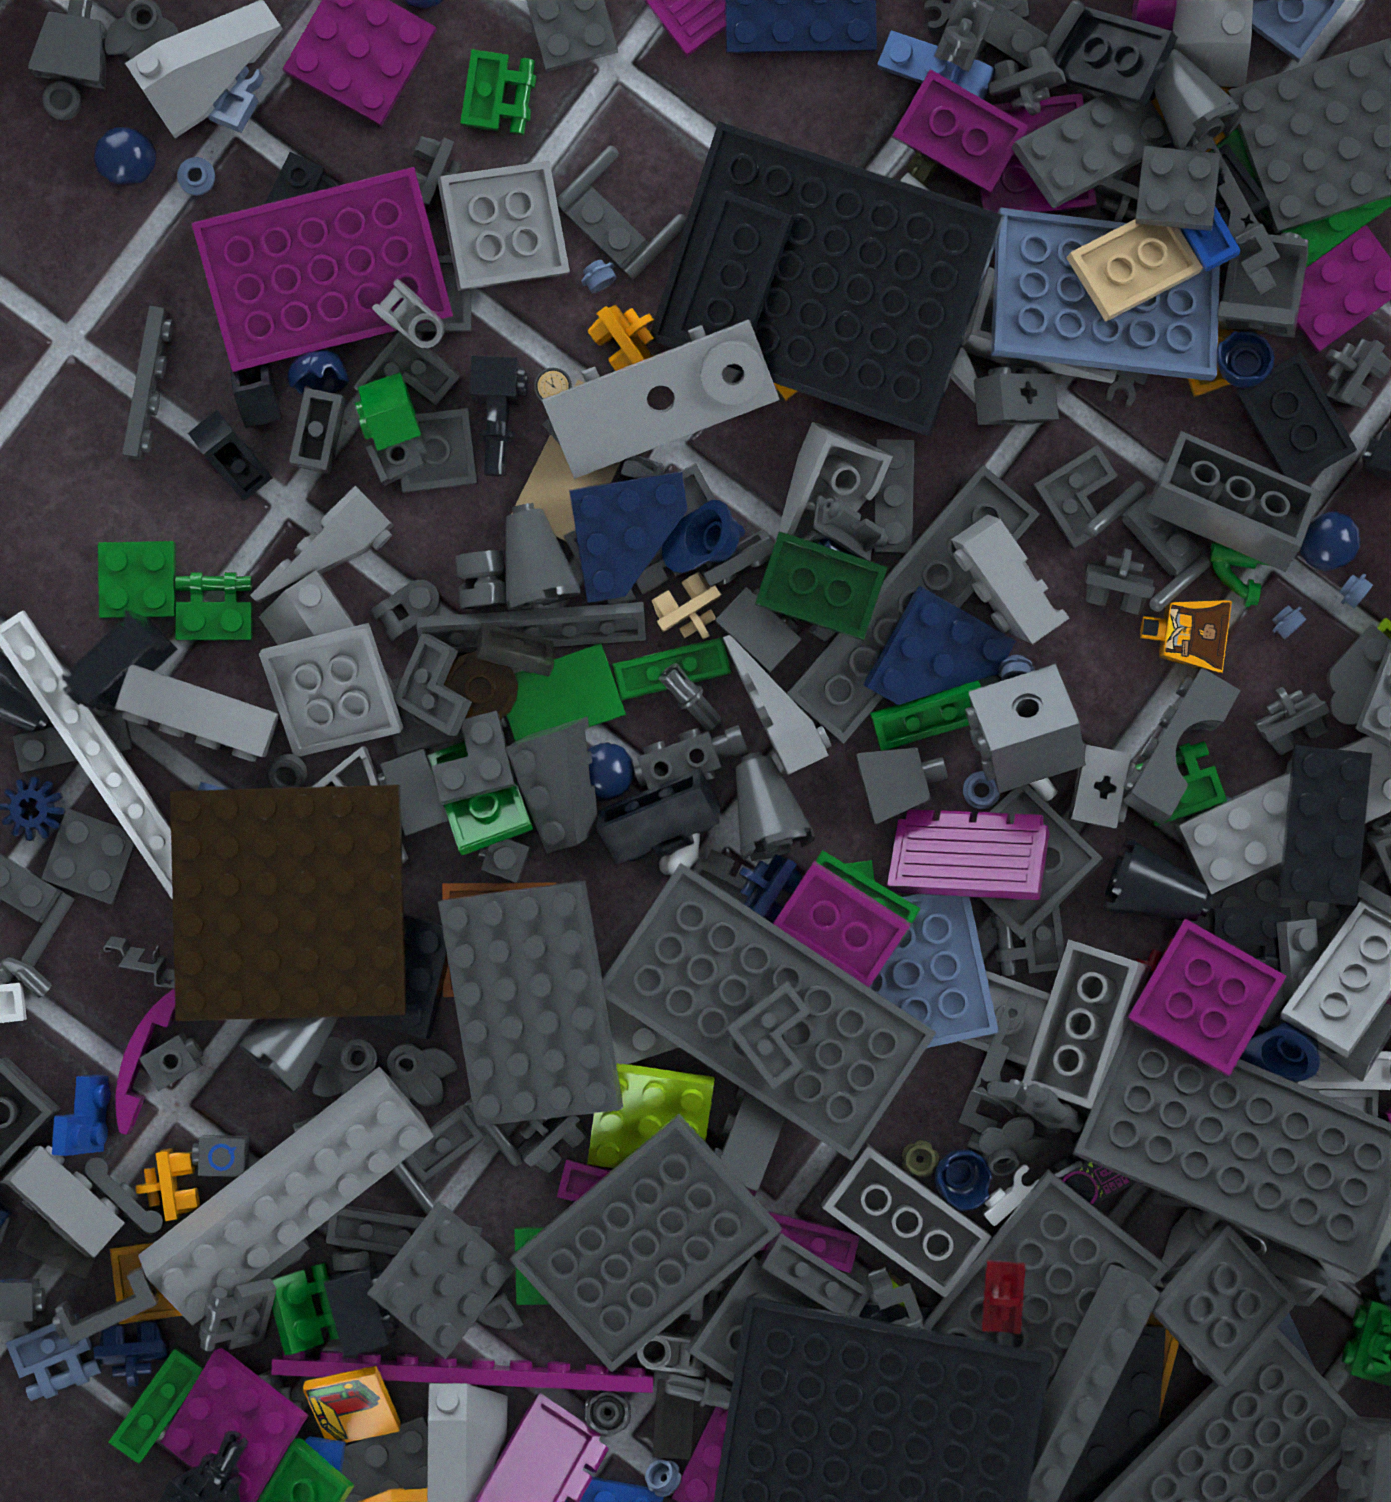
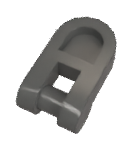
(418, 598)

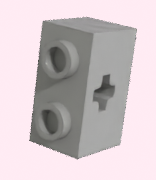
(1085, 802)

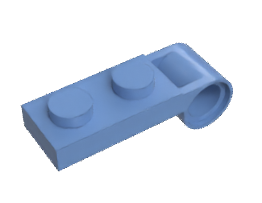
(914, 59)

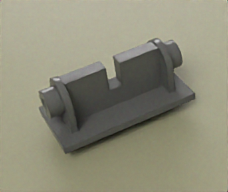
(845, 528)

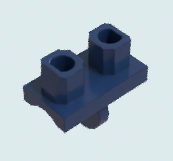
(766, 883)
(115, 1351)

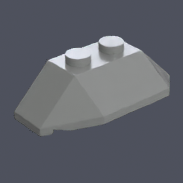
(1216, 37)

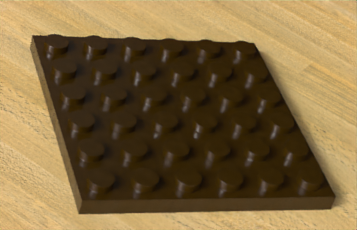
(288, 902)

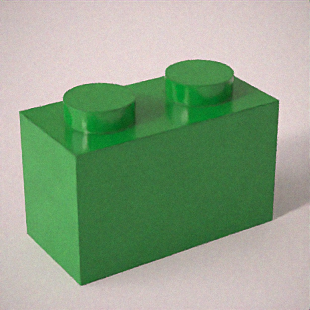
(387, 412)

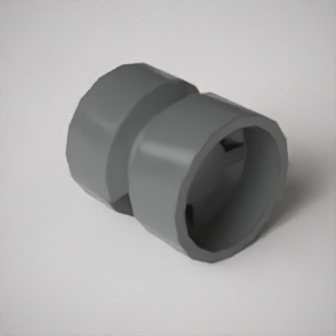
(481, 579)

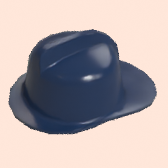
(702, 537)
(1284, 1052)

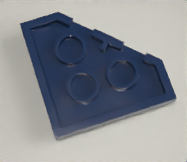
(623, 529)
(936, 651)

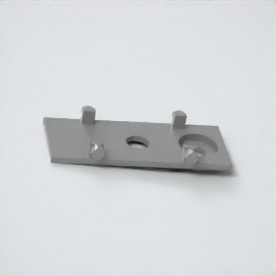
(610, 414)

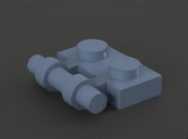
(43, 1348)

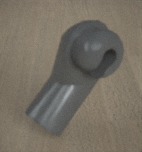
(26, 974)

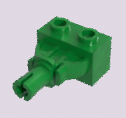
(1370, 1350)

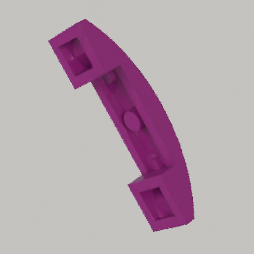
(129, 1103)

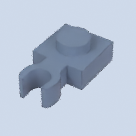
(237, 105)

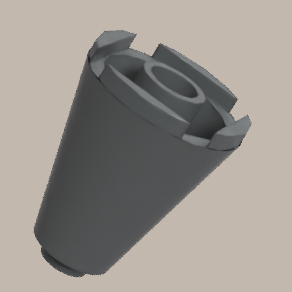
(1193, 103)
(535, 561)
(767, 810)
(288, 1047)

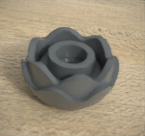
(607, 1424)

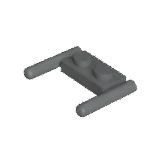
(1018, 36)
(607, 226)
(1163, 539)
(37, 900)
(451, 1139)

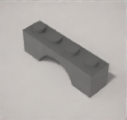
(1158, 783)

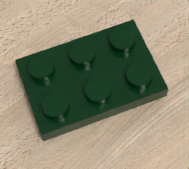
(821, 586)

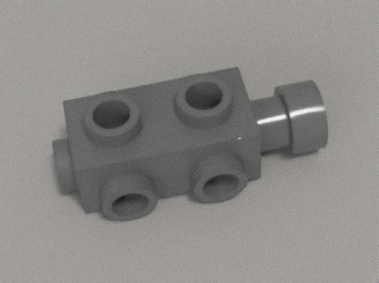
(678, 755)

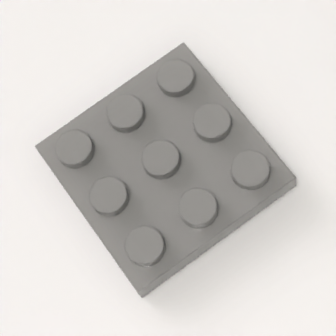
(503, 225)
(331, 690)

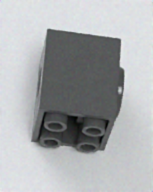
(1025, 729)

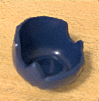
(124, 156)
(1245, 359)
(319, 370)
(1331, 541)
(610, 770)
(963, 1179)

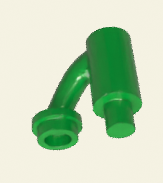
(1222, 559)

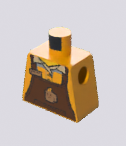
(1191, 633)

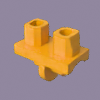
(627, 331)
(174, 1201)

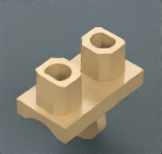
(671, 614)

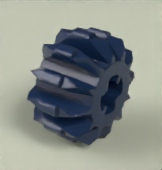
(20, 811)

